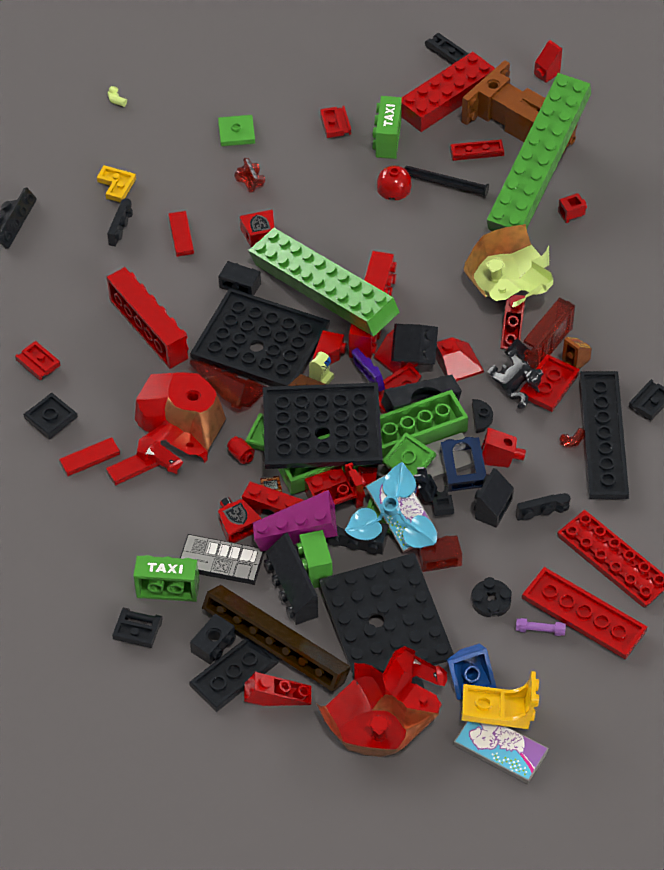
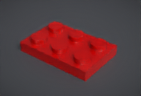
(554, 382)

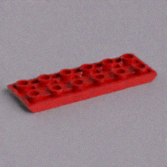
(613, 558)

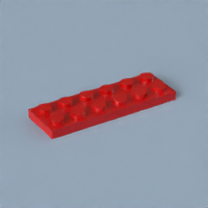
(584, 612)

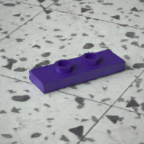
(368, 369)

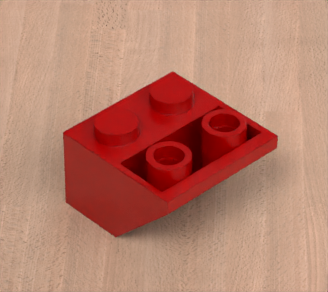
(331, 480)

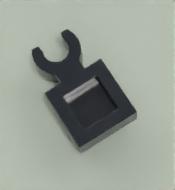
(426, 485)
(443, 503)

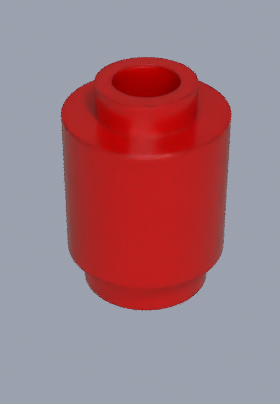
(240, 450)

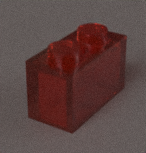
(442, 555)

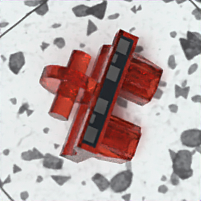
(249, 175)

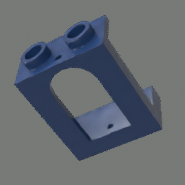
(467, 481)

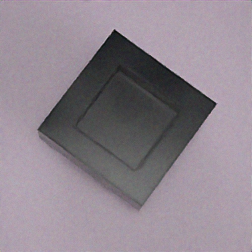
(519, 346)

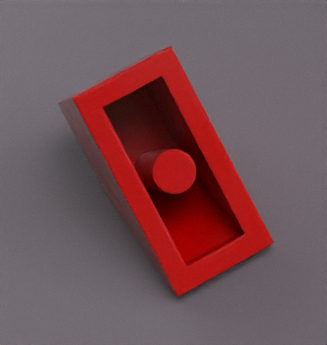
(548, 62)
(332, 345)

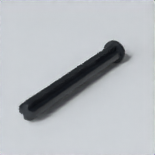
(448, 180)

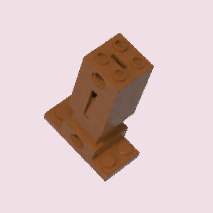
(503, 102)

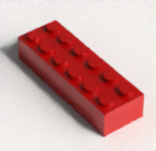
(443, 91)
(381, 275)
(148, 317)

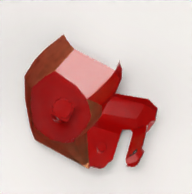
(178, 410)
(385, 707)

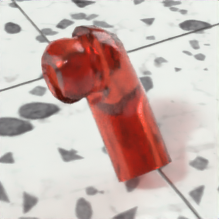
(574, 440)

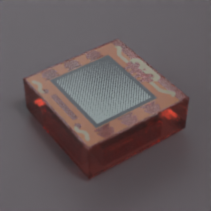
(271, 482)

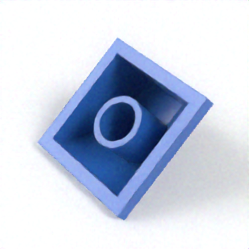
(471, 667)

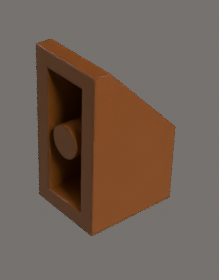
(576, 352)

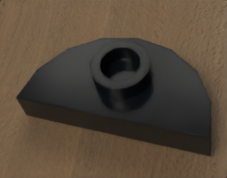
(482, 415)

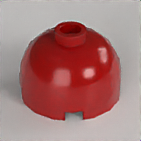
(394, 183)

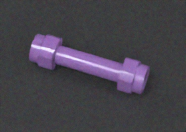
(557, 628)

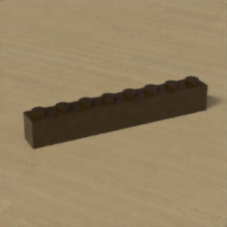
(277, 637)

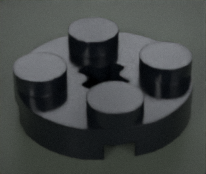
(487, 588)

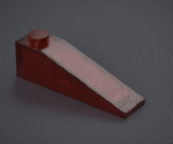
(229, 386)

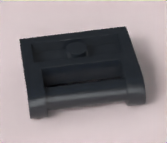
(137, 632)

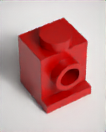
(572, 207)

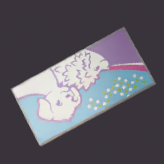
(409, 507)
(502, 749)

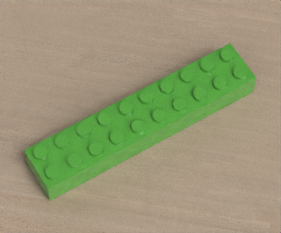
(540, 153)
(324, 281)
(424, 420)

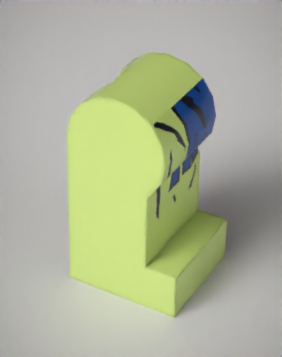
(320, 369)

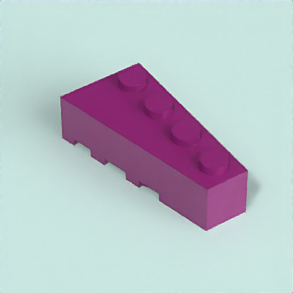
(304, 517)

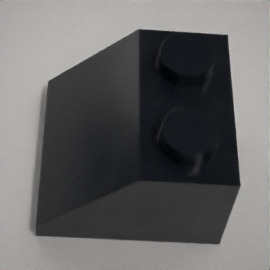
(414, 344)

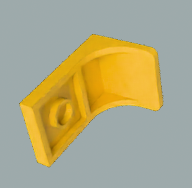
(501, 706)

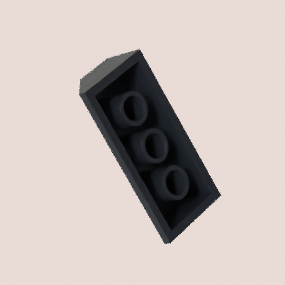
(292, 580)

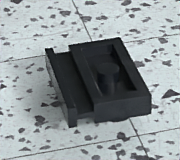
(649, 400)

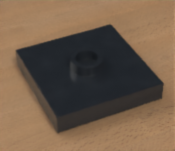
(50, 415)

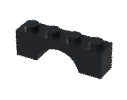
(404, 395)
(372, 546)

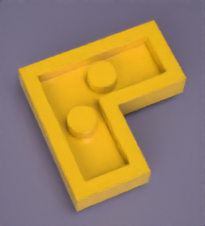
(119, 182)

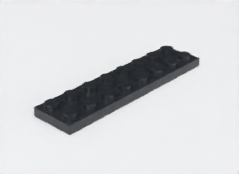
(604, 435)

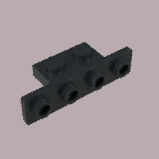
(13, 216)

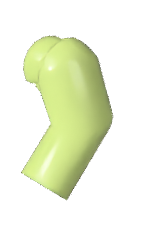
(114, 97)

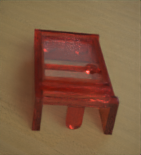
(549, 332)

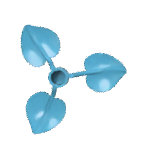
(402, 484)

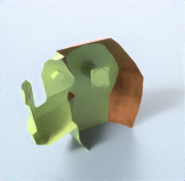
(508, 263)

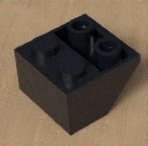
(493, 498)

